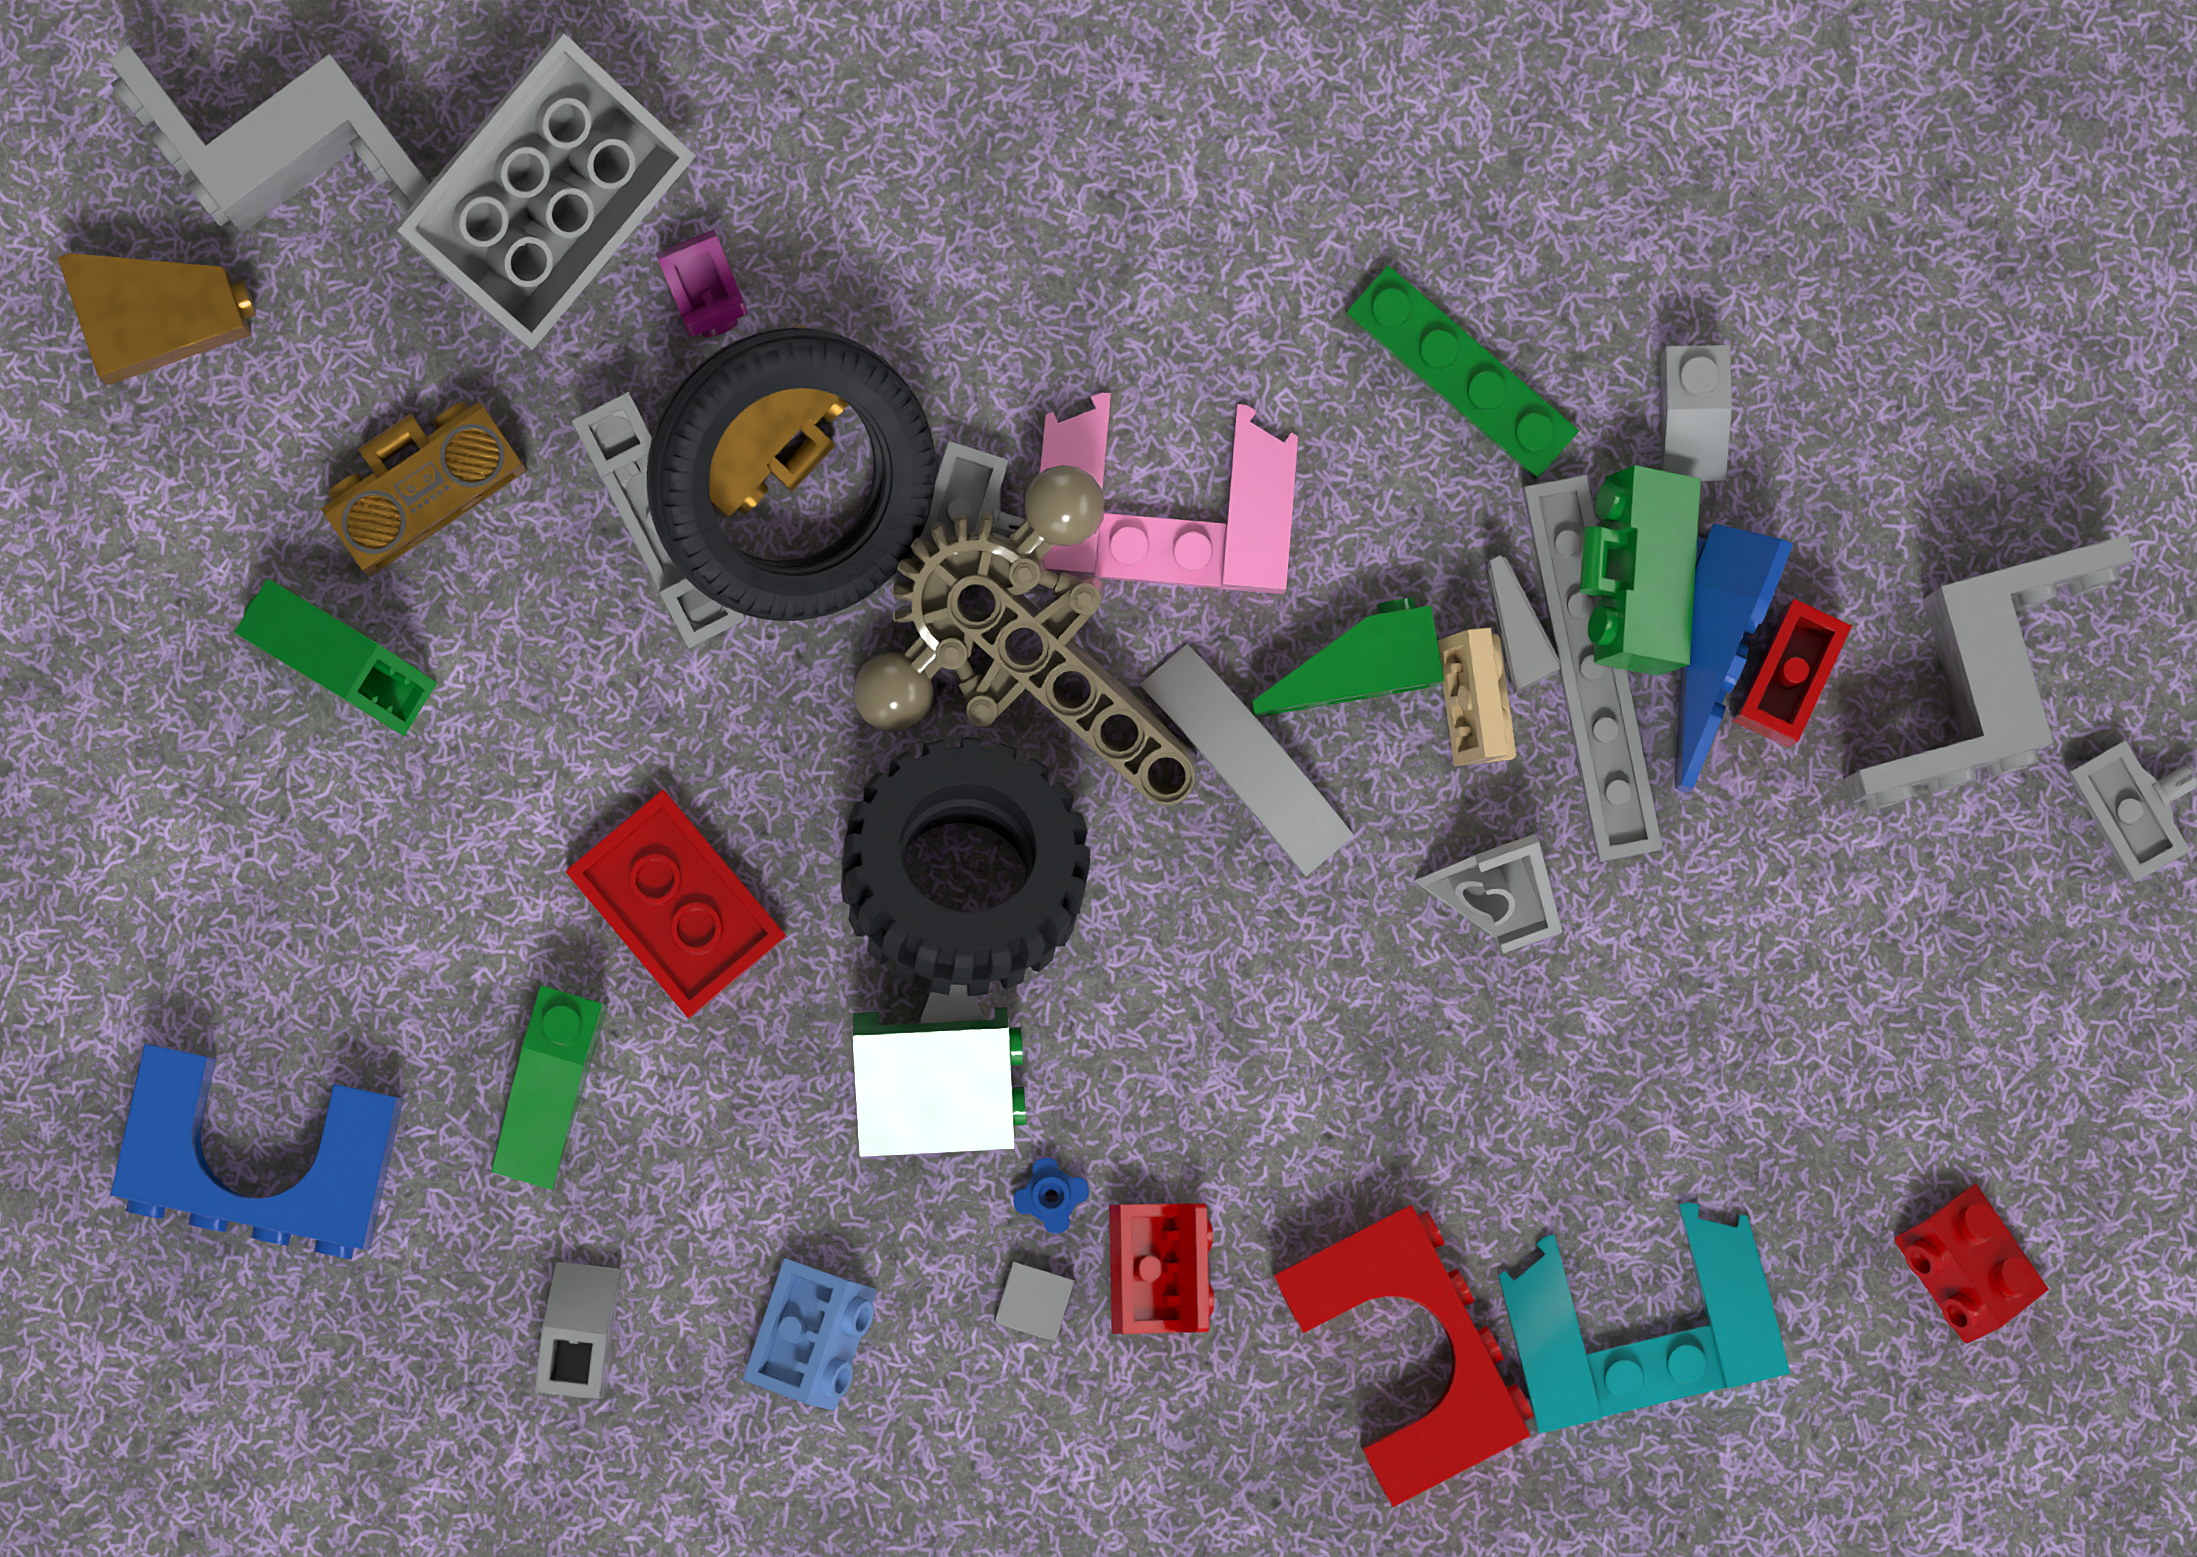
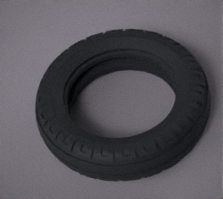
(705, 408)

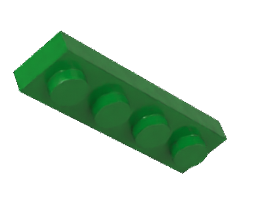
(1462, 372)

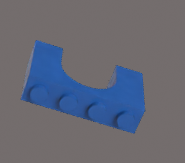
(166, 1166)

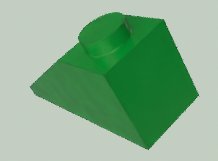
(1371, 660)
(548, 1086)

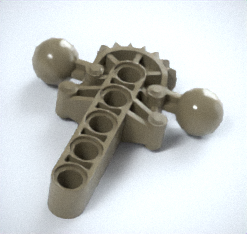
(1061, 510)

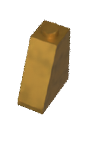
(152, 311)

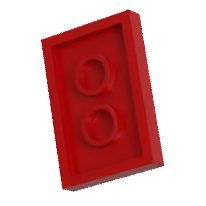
(676, 904)

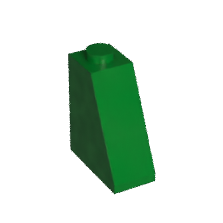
(335, 656)

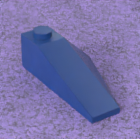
(1731, 597)

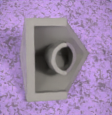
(1501, 893)

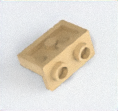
(1476, 698)

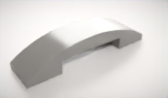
(620, 452)
(1247, 759)

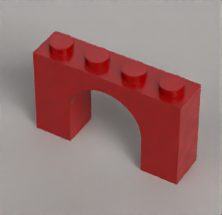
(1476, 1409)

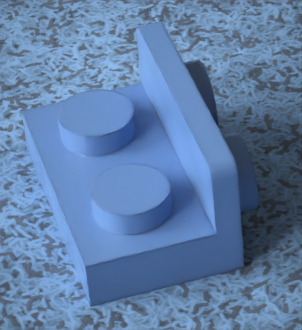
(810, 1335)

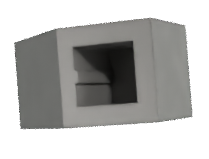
(578, 1331)

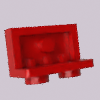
(1971, 1265)
(1160, 1268)

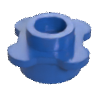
(1032, 1197)

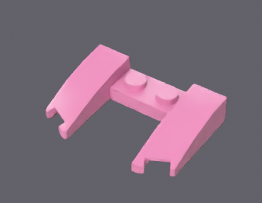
(1238, 555)

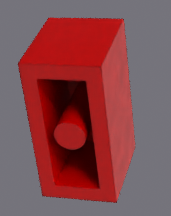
(1791, 673)

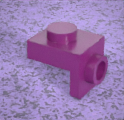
(702, 285)

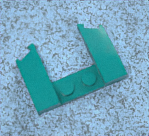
(1730, 1351)

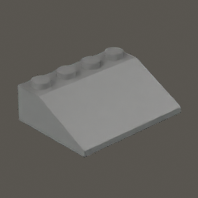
(544, 192)

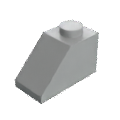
(1695, 410)

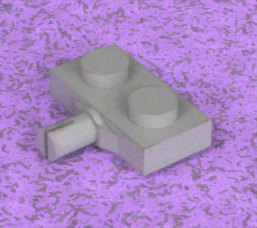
(971, 485)
(2133, 809)

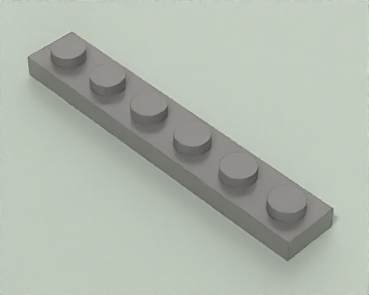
(1594, 694)

